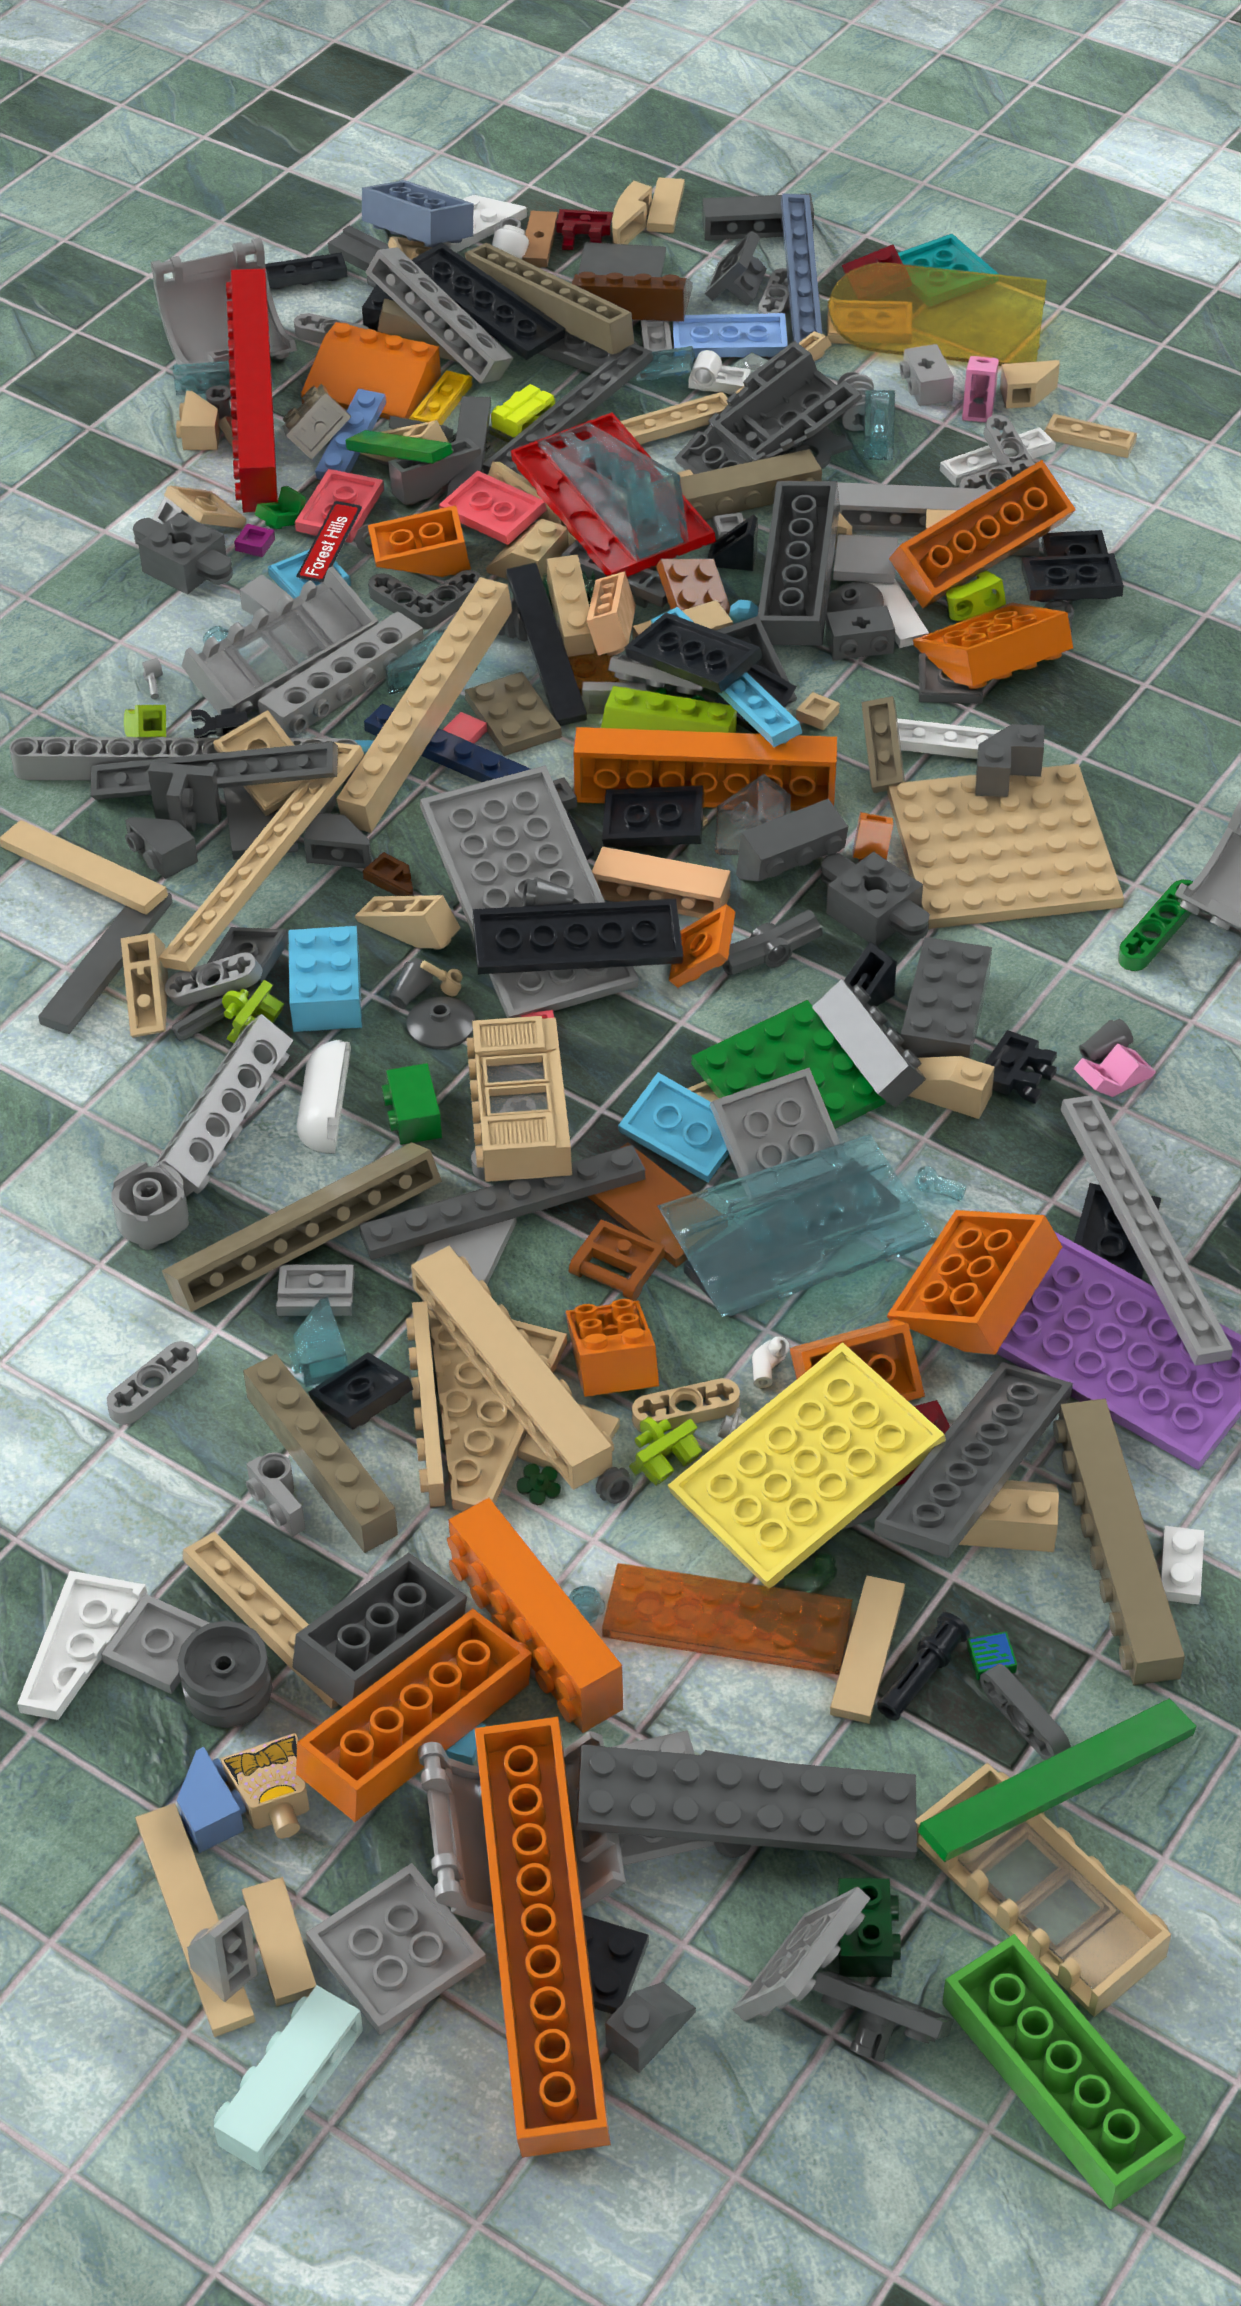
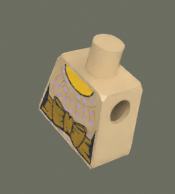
(269, 1784)

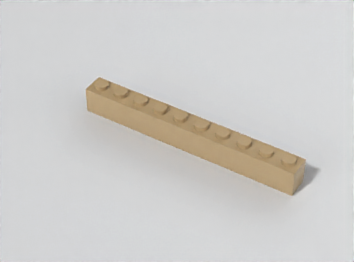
(425, 704)

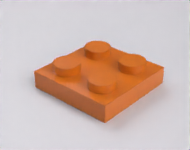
(704, 946)

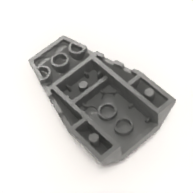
(771, 415)

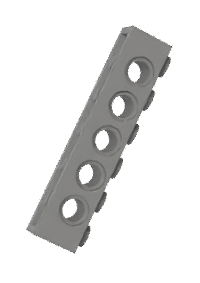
(439, 315)
(341, 675)
(235, 1086)

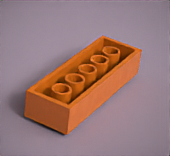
(982, 533)
(537, 1614)
(429, 1697)

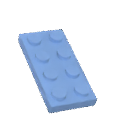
(732, 334)

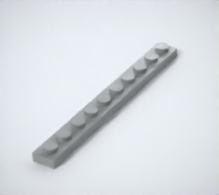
(1147, 1231)

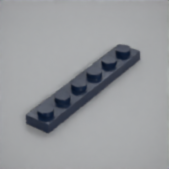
(454, 751)

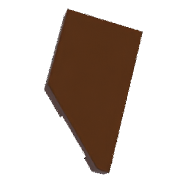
(390, 875)

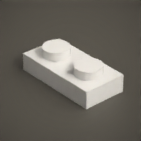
(1182, 1564)

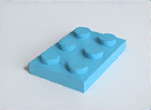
(677, 1127)

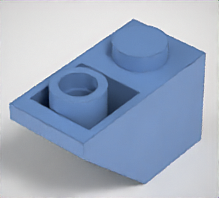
(206, 1804)

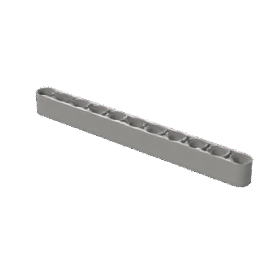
(72, 756)

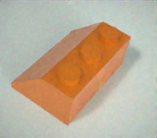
(882, 1347)

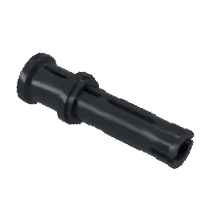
(933, 1653)

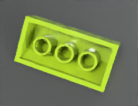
(656, 711)

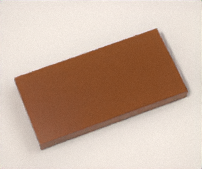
(638, 1210)

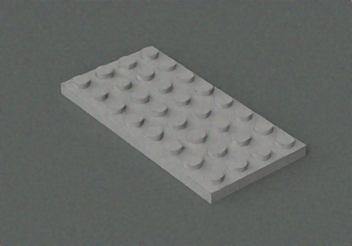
(493, 842)

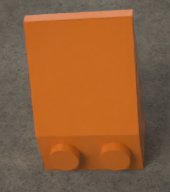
(421, 543)

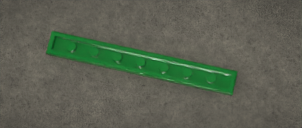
(1056, 1780)

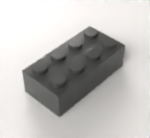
(946, 999)
(376, 1628)

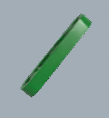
(1153, 922)

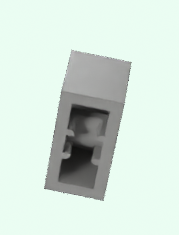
(927, 375)

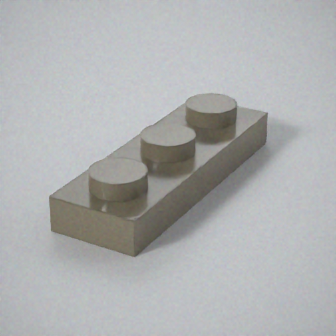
(883, 743)

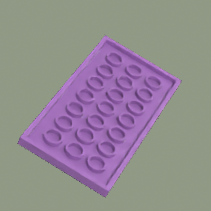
(1120, 1345)

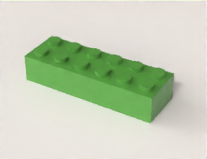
(1063, 2071)

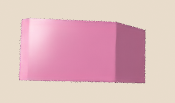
(1117, 1073)

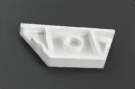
(486, 218)

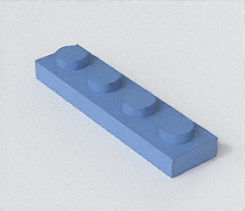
(364, 414)

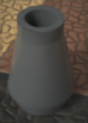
(542, 892)
(410, 983)
(1106, 1039)

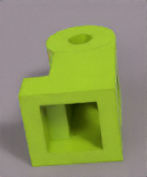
(975, 597)
(145, 721)

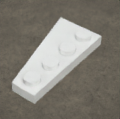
(77, 1634)

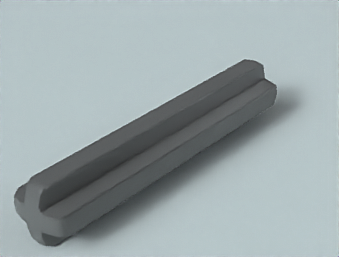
(204, 1017)

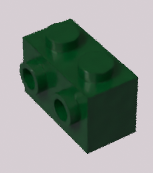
(871, 1945)

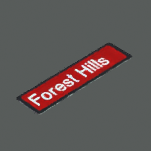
(329, 541)

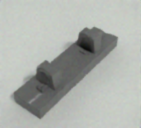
(645, 585)

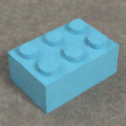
(324, 979)

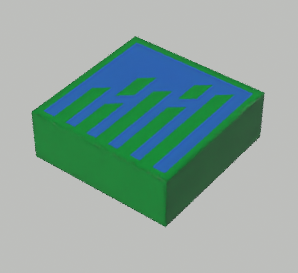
(991, 1650)

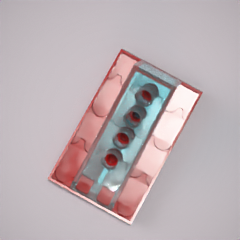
(613, 496)

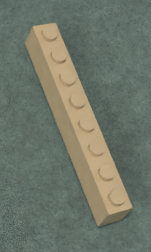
(513, 1367)

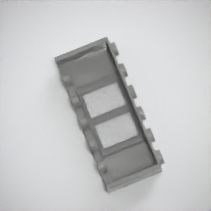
(278, 644)

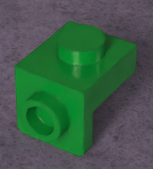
(284, 511)

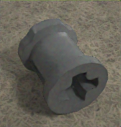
(219, 397)

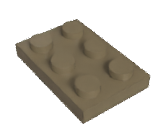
(513, 713)

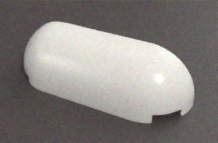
(323, 1096)

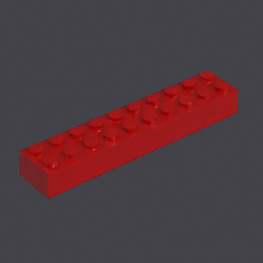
(251, 389)

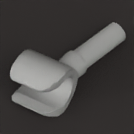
(152, 670)

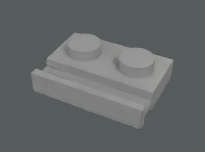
(304, 1285)

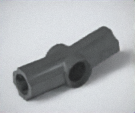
(772, 943)

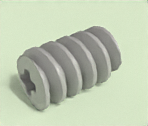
(854, 417)

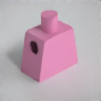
(980, 383)

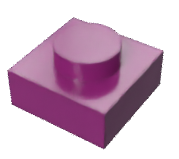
(254, 540)

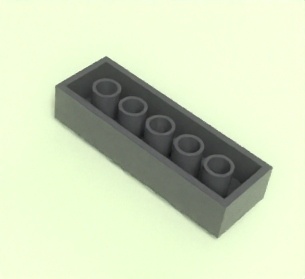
(799, 562)

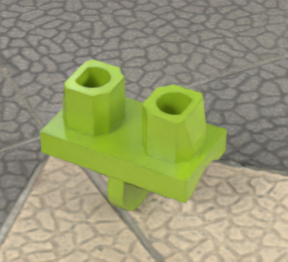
(246, 1010)
(652, 1458)

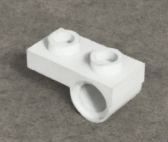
(711, 375)

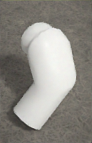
(766, 1358)

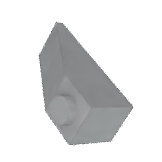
(225, 1954)

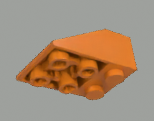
(612, 1347)

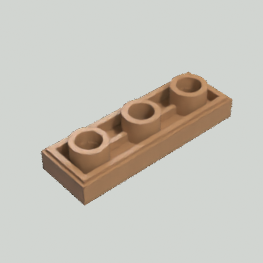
(540, 233)

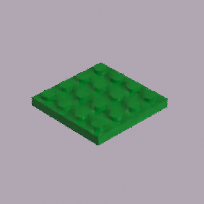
(782, 1047)

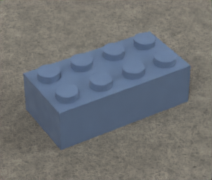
(417, 212)

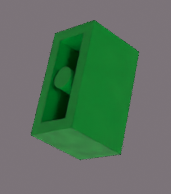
(413, 1104)

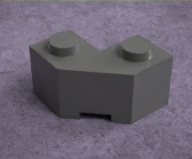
(1009, 752)

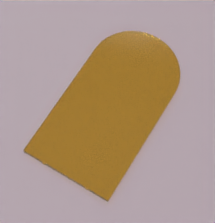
(960, 311)

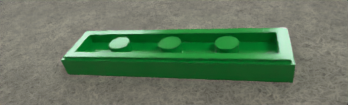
(399, 446)

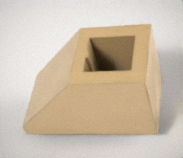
(1028, 382)
(198, 424)

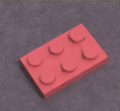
(343, 488)
(494, 507)

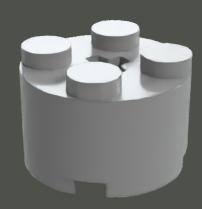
(149, 1204)

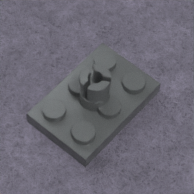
(880, 2014)

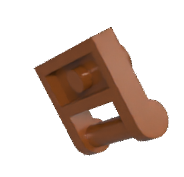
(622, 1251)

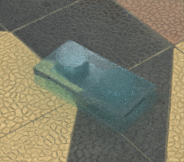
(668, 363)
(200, 376)

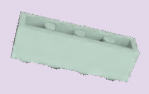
(287, 2077)

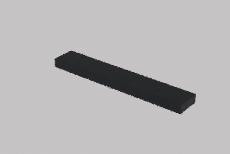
(546, 644)

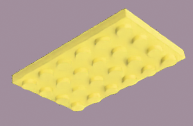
(806, 1465)

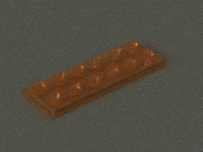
(727, 1618)

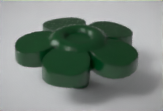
(539, 1484)

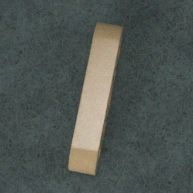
(710, 1390)

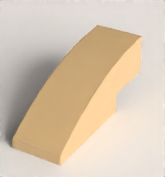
(631, 212)

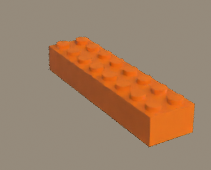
(712, 759)

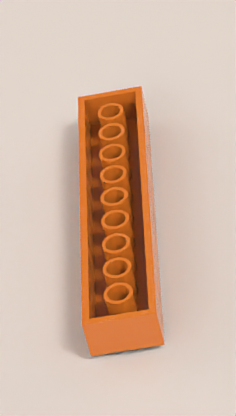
(541, 1939)

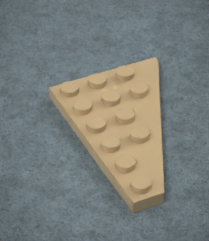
(476, 1424)

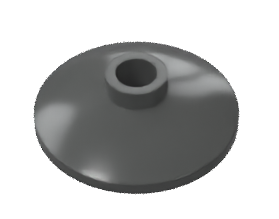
(854, 596)
(440, 1022)

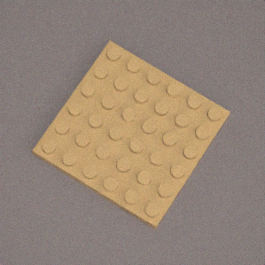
(1005, 854)

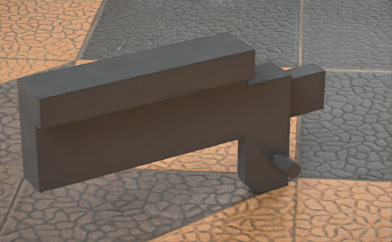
(357, 248)

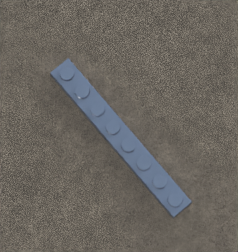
(800, 266)

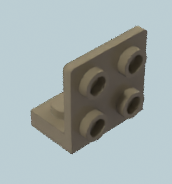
(314, 421)

